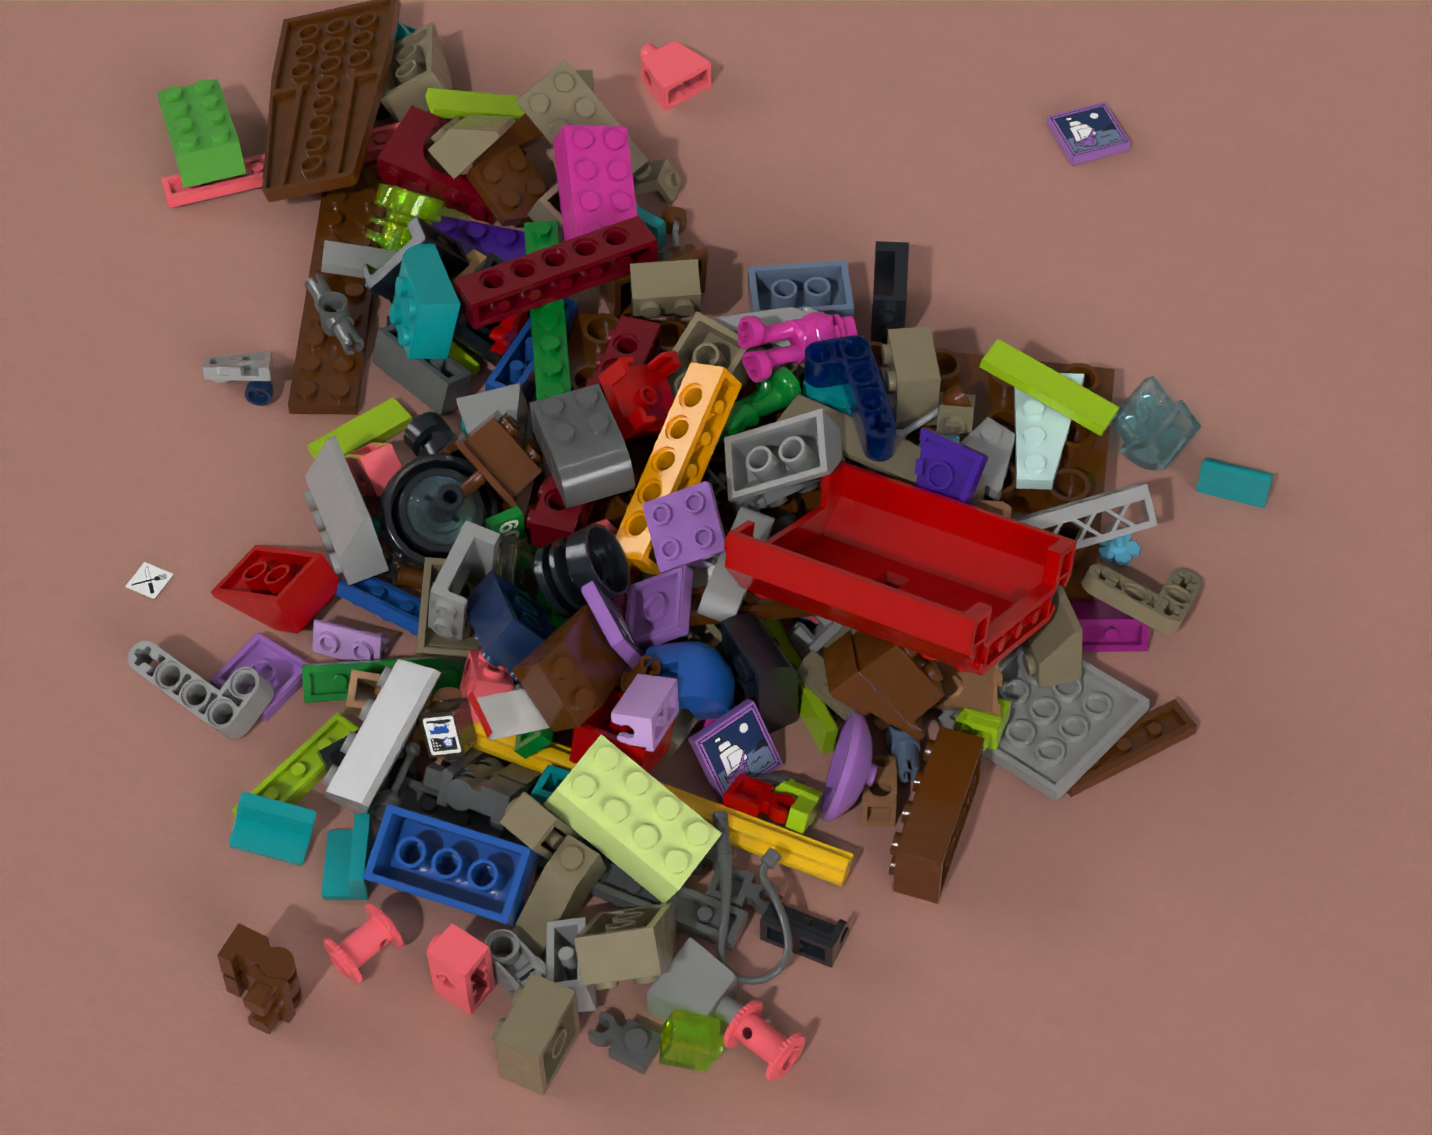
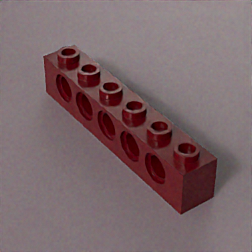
(554, 272)

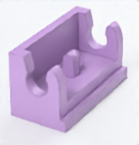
(648, 709)

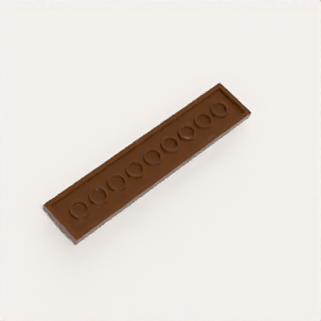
(323, 374)

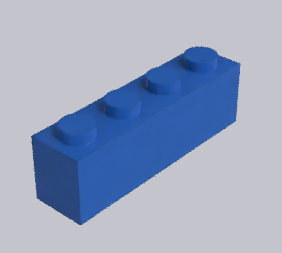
(518, 361)

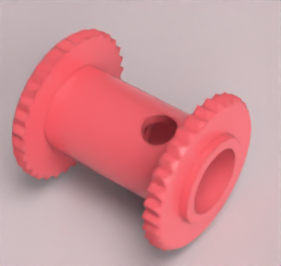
(363, 943)
(764, 1040)

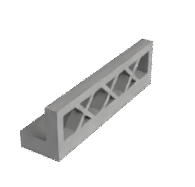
(1090, 507)

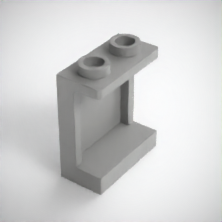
(472, 553)

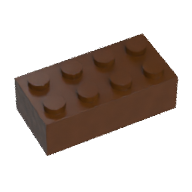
(936, 814)

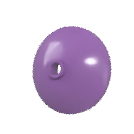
(849, 768)

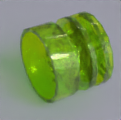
(401, 209)

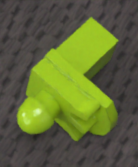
(984, 724)
(806, 806)

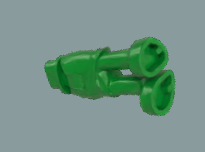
(768, 397)

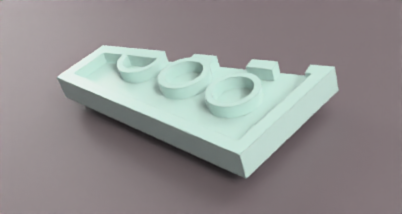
(1039, 439)

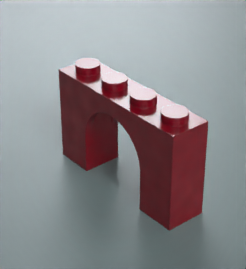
(405, 166)

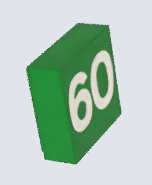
(507, 523)

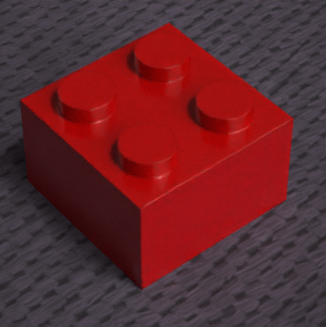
(601, 724)

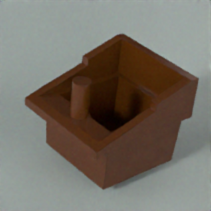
(499, 458)
(883, 680)

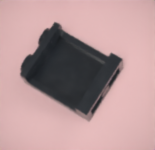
(453, 257)
(889, 288)

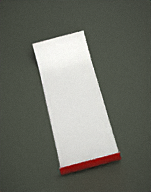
(507, 714)

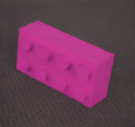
(593, 177)

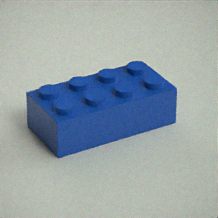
(452, 865)

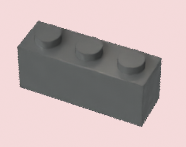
(430, 380)

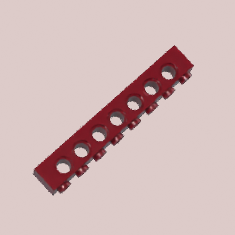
(551, 518)

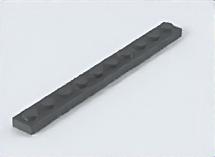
(693, 910)

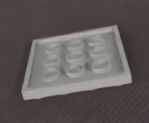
(1058, 728)

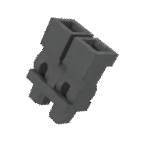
(479, 784)

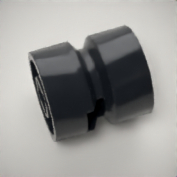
(427, 434)

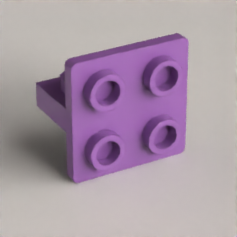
(685, 528)

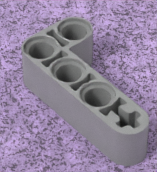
(723, 594)
(191, 687)

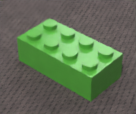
(201, 132)

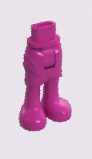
(799, 332)

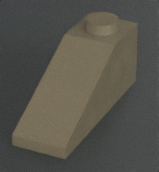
(558, 892)

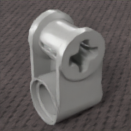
(516, 967)

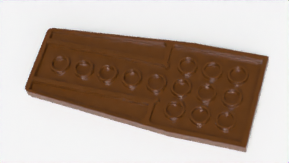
(326, 97)

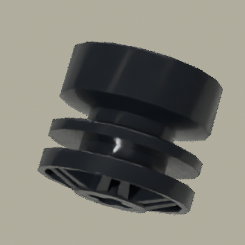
(577, 560)

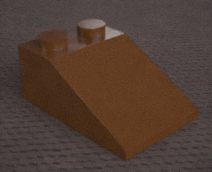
(571, 672)

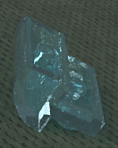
(1153, 426)

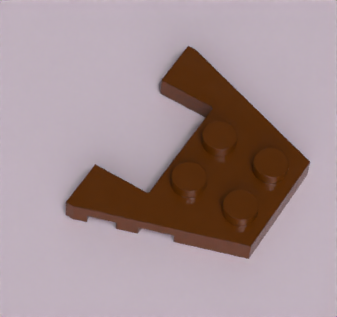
(507, 177)

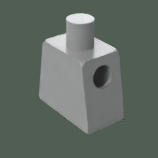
(480, 406)
(696, 985)

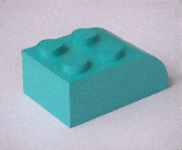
(424, 304)

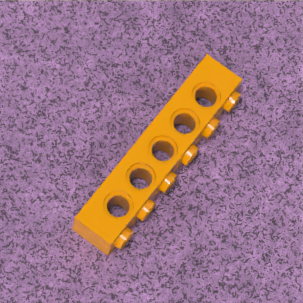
(678, 453)

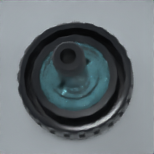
(427, 508)

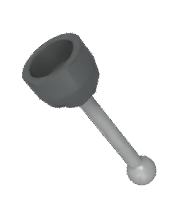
(391, 796)

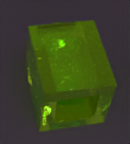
(690, 1041)

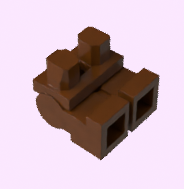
(265, 973)

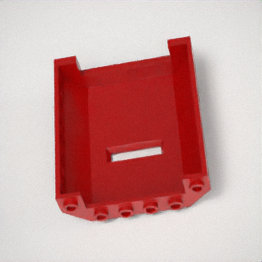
(909, 568)

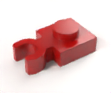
(508, 331)
(755, 796)

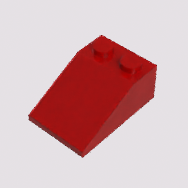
(279, 586)

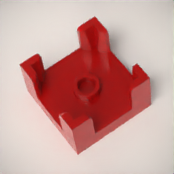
(640, 393)

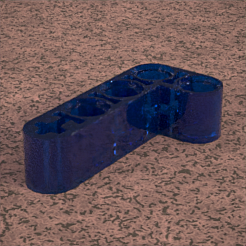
(852, 364)

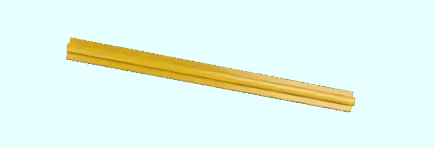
(745, 831)

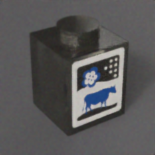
(448, 728)

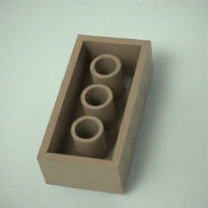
(566, 99)

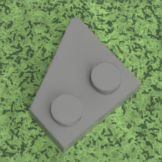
(239, 367)
(998, 444)

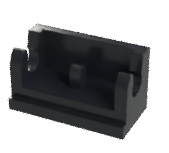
(810, 935)

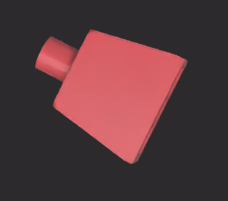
(673, 73)

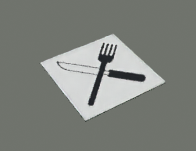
(149, 580)

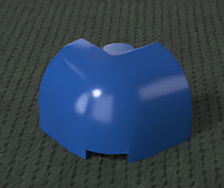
(702, 677)

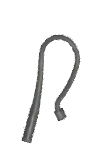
(768, 860)

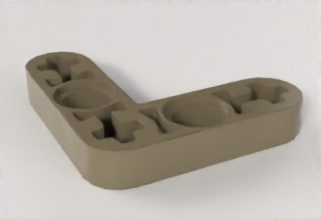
(1160, 611)

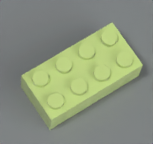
(632, 819)

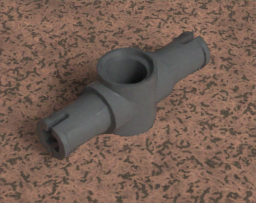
(334, 314)

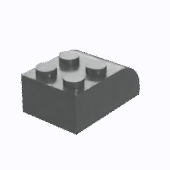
(582, 445)

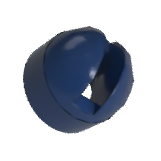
(254, 392)

